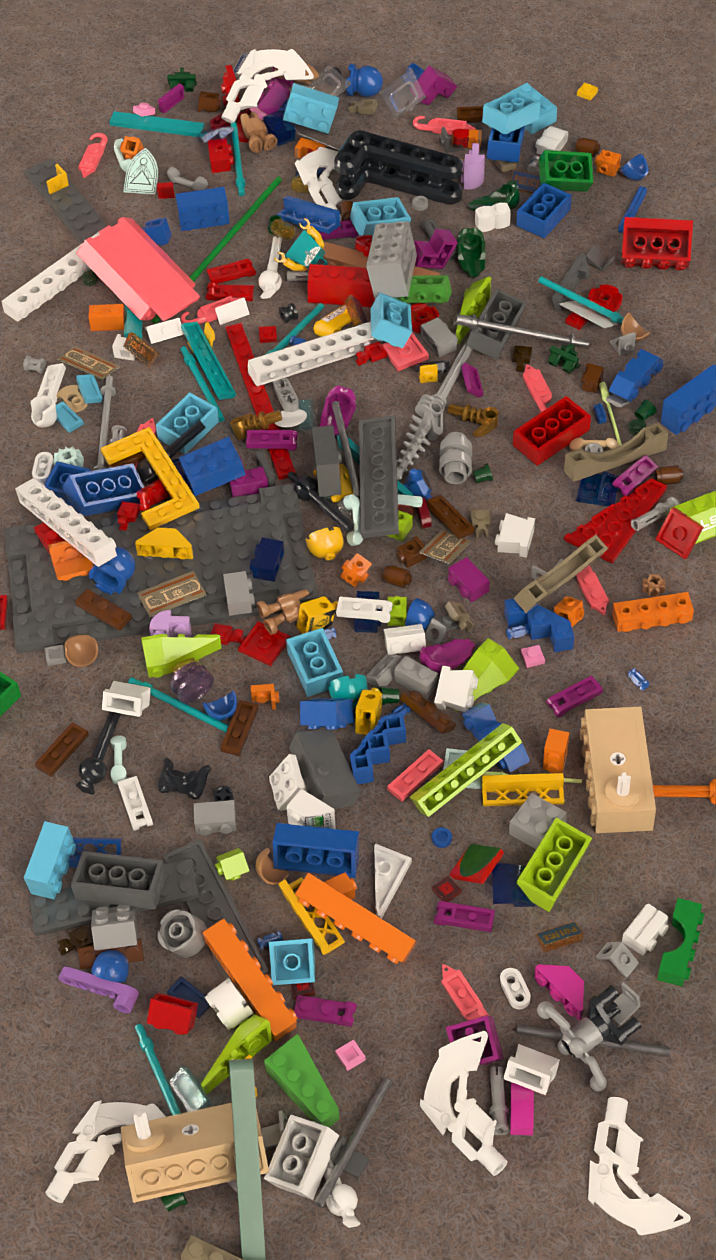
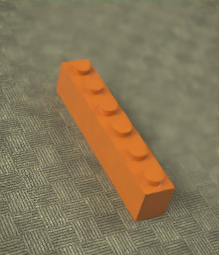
(356, 918)
(249, 979)

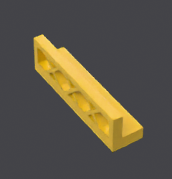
(520, 783)
(308, 922)

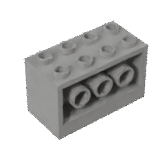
(391, 259)

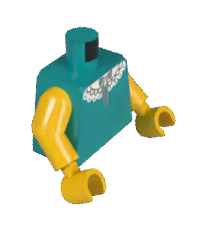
(305, 250)

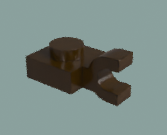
(521, 356)
(80, 937)

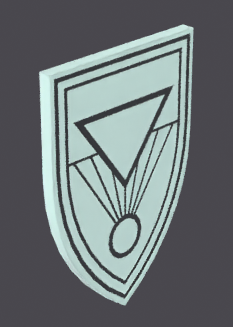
(142, 174)

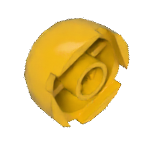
(325, 543)

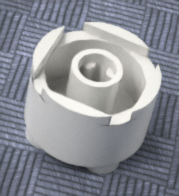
(229, 1004)

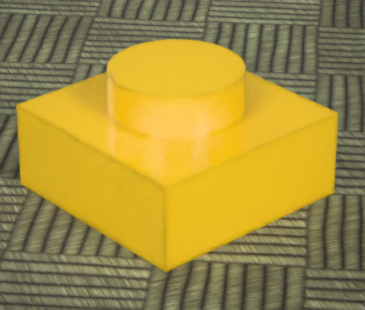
(587, 91)

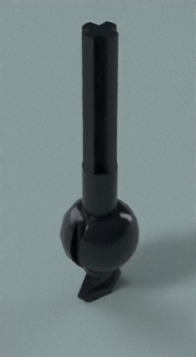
(145, 469)
(307, 489)
(93, 768)

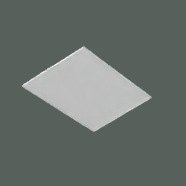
(232, 311)

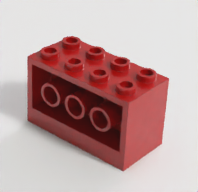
(656, 232)

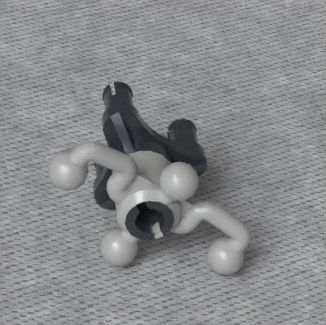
(591, 1031)

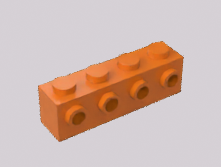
(652, 612)

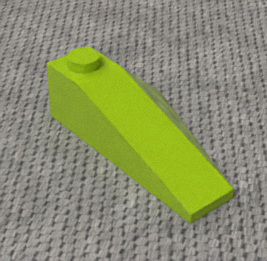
(474, 303)
(165, 652)
(491, 666)
(248, 1039)

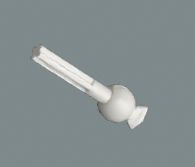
(270, 280)
(342, 1199)

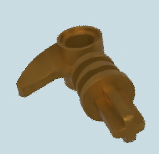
(486, 417)
(243, 423)

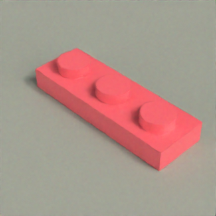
(415, 775)

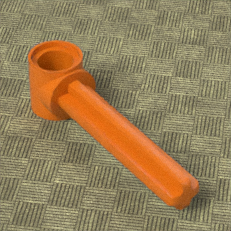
(687, 791)

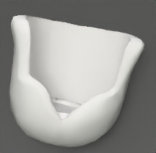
(43, 411)

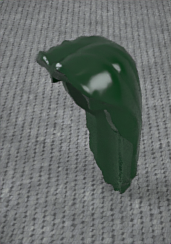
(507, 194)
(471, 251)

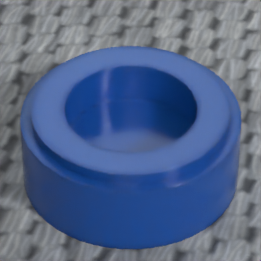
(441, 837)

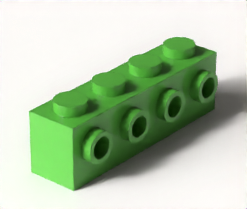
(428, 289)

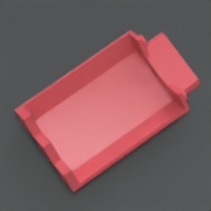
(138, 271)

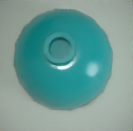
(348, 688)

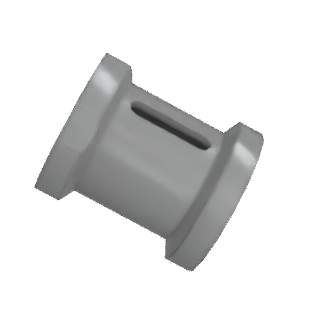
(39, 367)

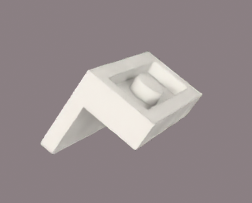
(164, 330)

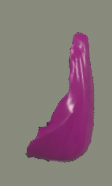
(347, 404)
(449, 654)

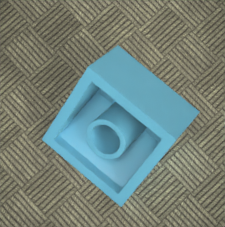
(292, 961)

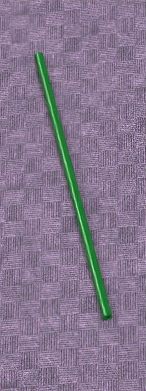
(230, 234)

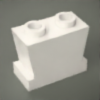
(515, 535)
(456, 689)
(126, 698)
(531, 1069)

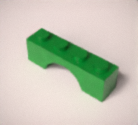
(674, 964)

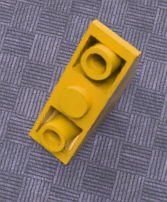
(164, 544)

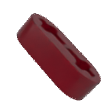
(424, 515)

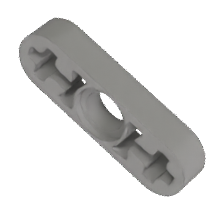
(286, 399)

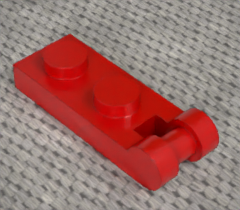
(231, 271)
(235, 291)
(151, 495)

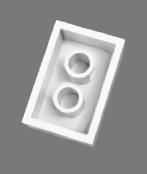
(301, 1157)

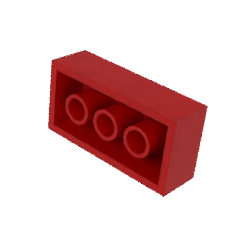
(551, 430)

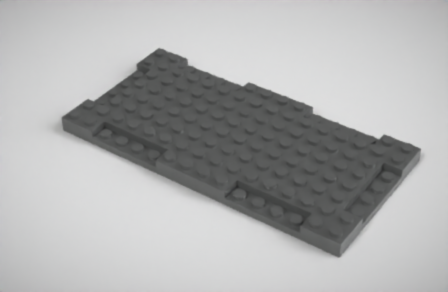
(222, 543)

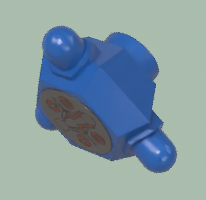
(418, 484)

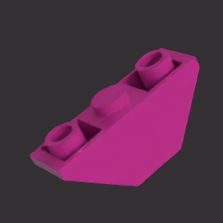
(563, 987)

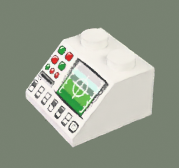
(310, 811)

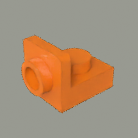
(265, 693)

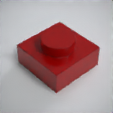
(165, 190)
(576, 320)
(267, 334)

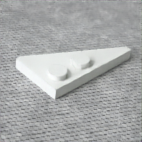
(389, 872)

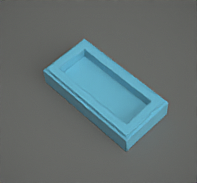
(89, 388)
(68, 417)

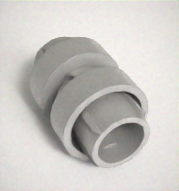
(455, 458)

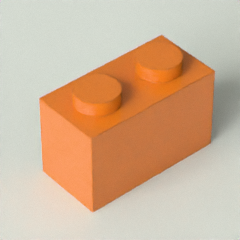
(106, 317)
(556, 751)

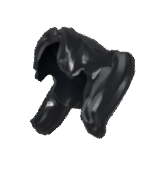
(186, 783)

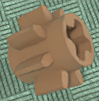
(654, 585)

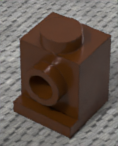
(209, 101)
(592, 377)
(409, 552)

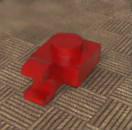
(373, 352)
(127, 513)
(227, 633)

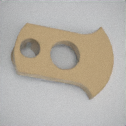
(77, 402)

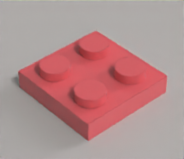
(407, 356)

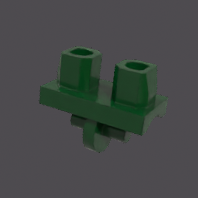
(183, 78)
(566, 355)

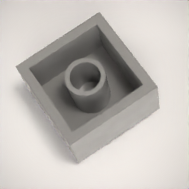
(534, 820)
(114, 927)

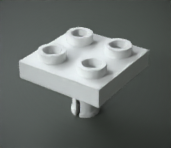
(286, 782)

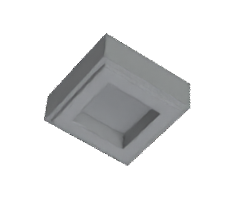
(55, 655)

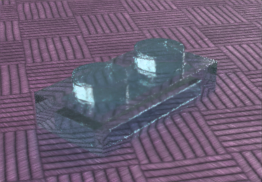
(307, 406)
(189, 1090)

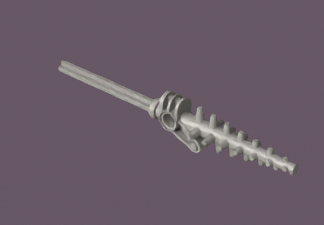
(431, 411)

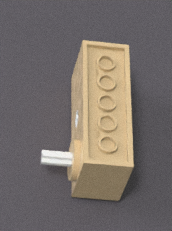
(617, 770)
(182, 1151)

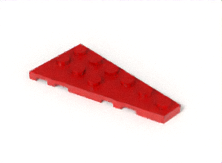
(614, 522)

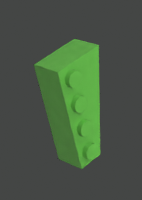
(300, 1080)

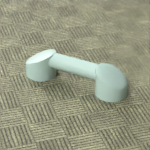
(123, 163)
(352, 503)
(118, 772)

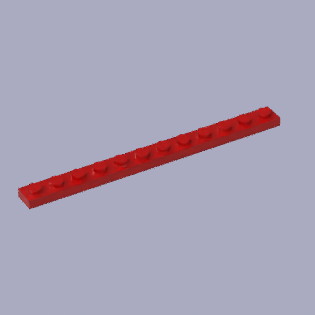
(258, 395)

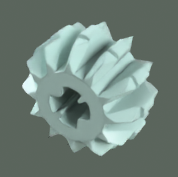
(69, 456)

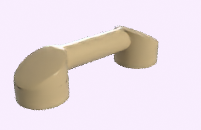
(579, 443)

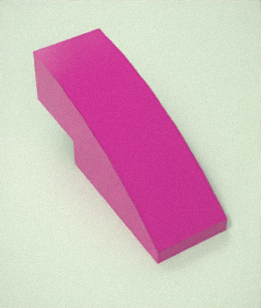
(521, 1110)

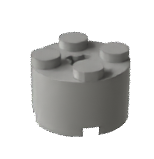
(182, 933)

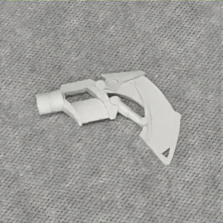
(288, 65)
(308, 168)
(455, 1062)
(95, 1122)
(644, 1214)

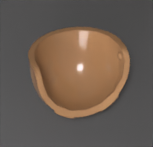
(630, 325)
(81, 650)
(266, 870)

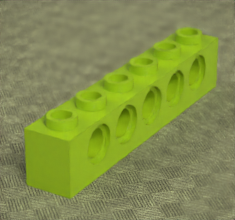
(465, 769)

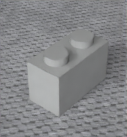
(439, 337)
(237, 593)
(416, 677)
(215, 817)

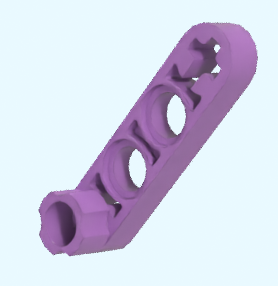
(124, 995)

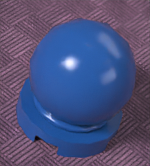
(365, 81)
(114, 573)

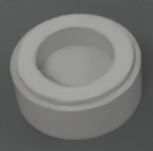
(419, 203)

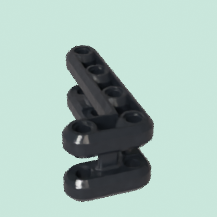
(397, 166)

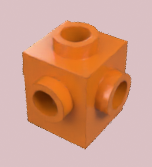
(128, 145)
(608, 163)
(353, 573)
(570, 609)

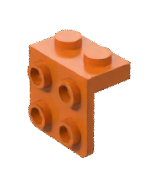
(68, 561)

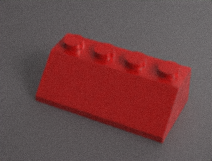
(335, 283)

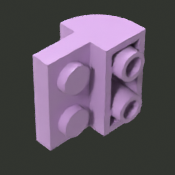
(473, 168)
(171, 625)

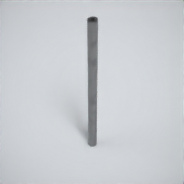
(346, 449)
(632, 1046)
(351, 1145)

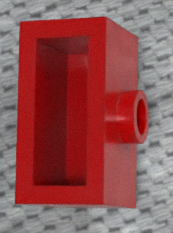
(219, 155)
(172, 1013)

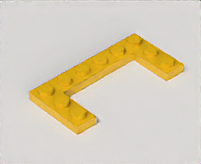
(182, 497)

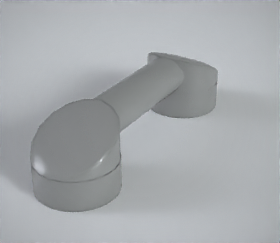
(174, 176)

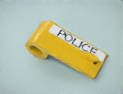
(333, 322)

